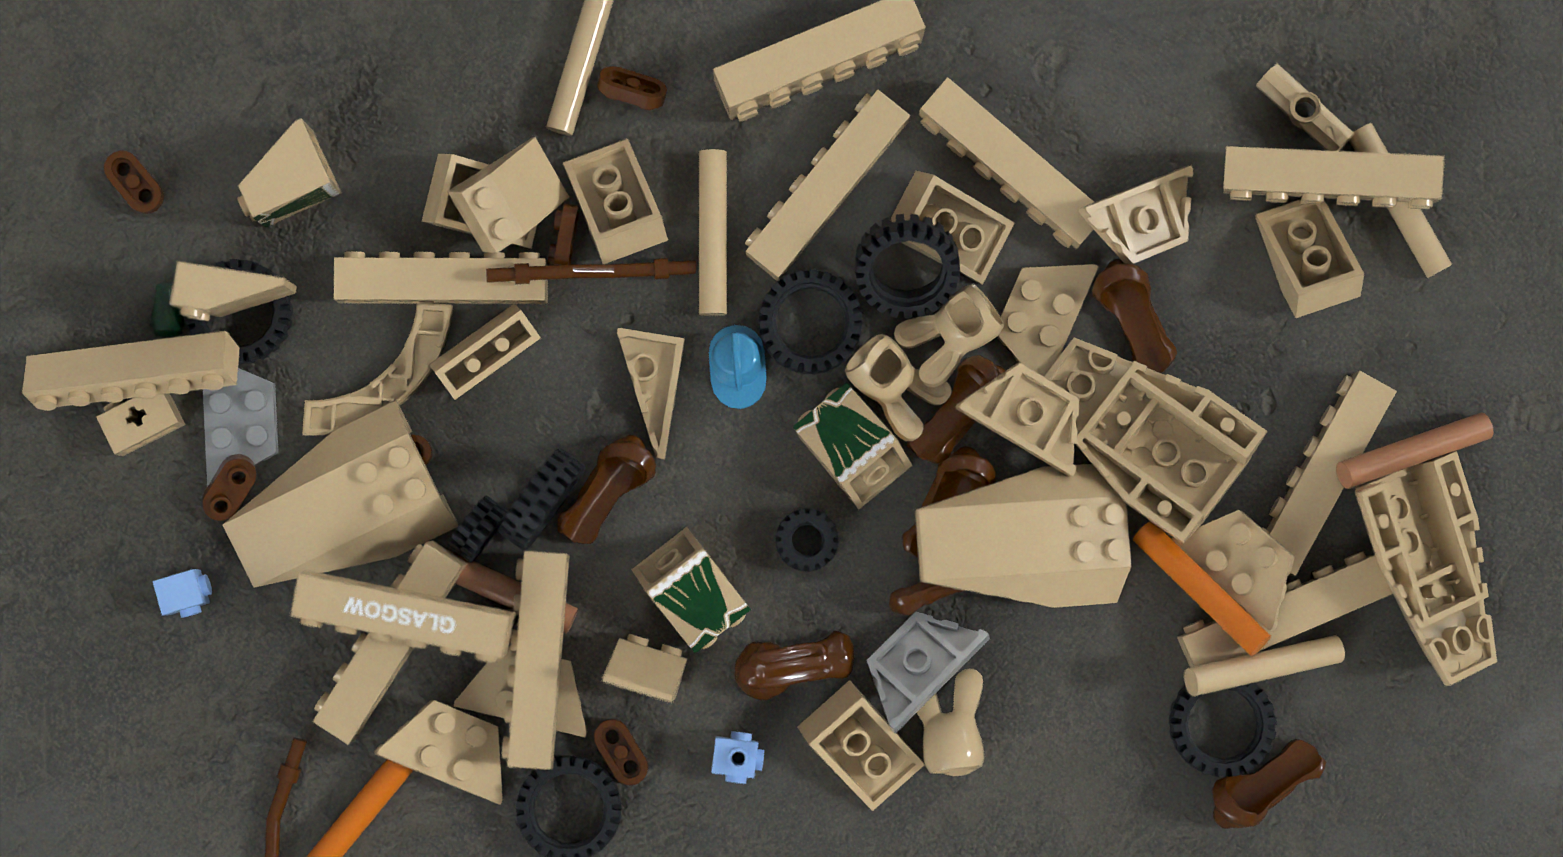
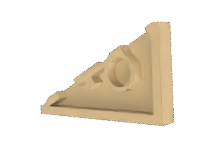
(654, 370)

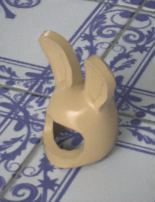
(963, 323)
(883, 374)
(952, 739)

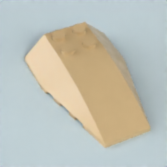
(1155, 438)
(342, 504)
(1030, 539)
(1428, 552)

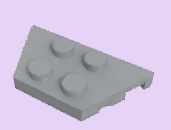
(240, 422)
(919, 662)

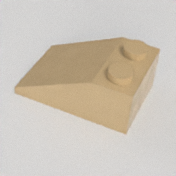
(509, 196)
(615, 201)
(440, 208)
(974, 227)
(1310, 256)
(219, 292)
(646, 668)
(860, 745)

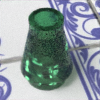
(165, 317)

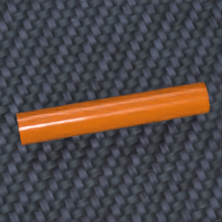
(1201, 588)
(361, 810)

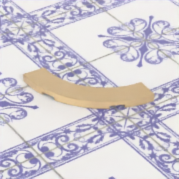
(395, 383)

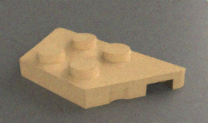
(1144, 217)
(1043, 312)
(1029, 414)
(1243, 563)
(490, 692)
(449, 749)

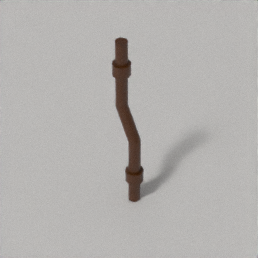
(523, 273)
(287, 774)

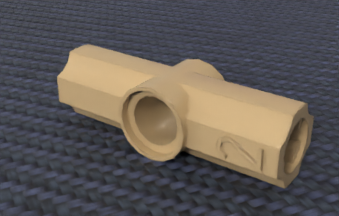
(1288, 93)

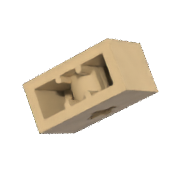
(128, 436)

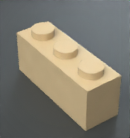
(485, 351)

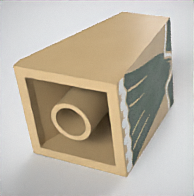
(288, 178)
(852, 445)
(691, 590)

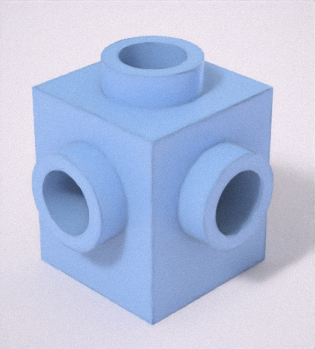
(727, 766)

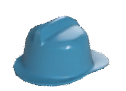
(737, 366)

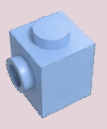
(183, 593)

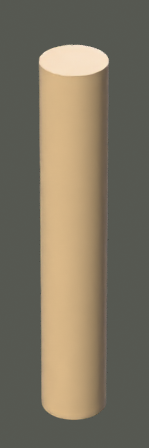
(579, 66)
(1410, 221)
(712, 232)
(1264, 665)

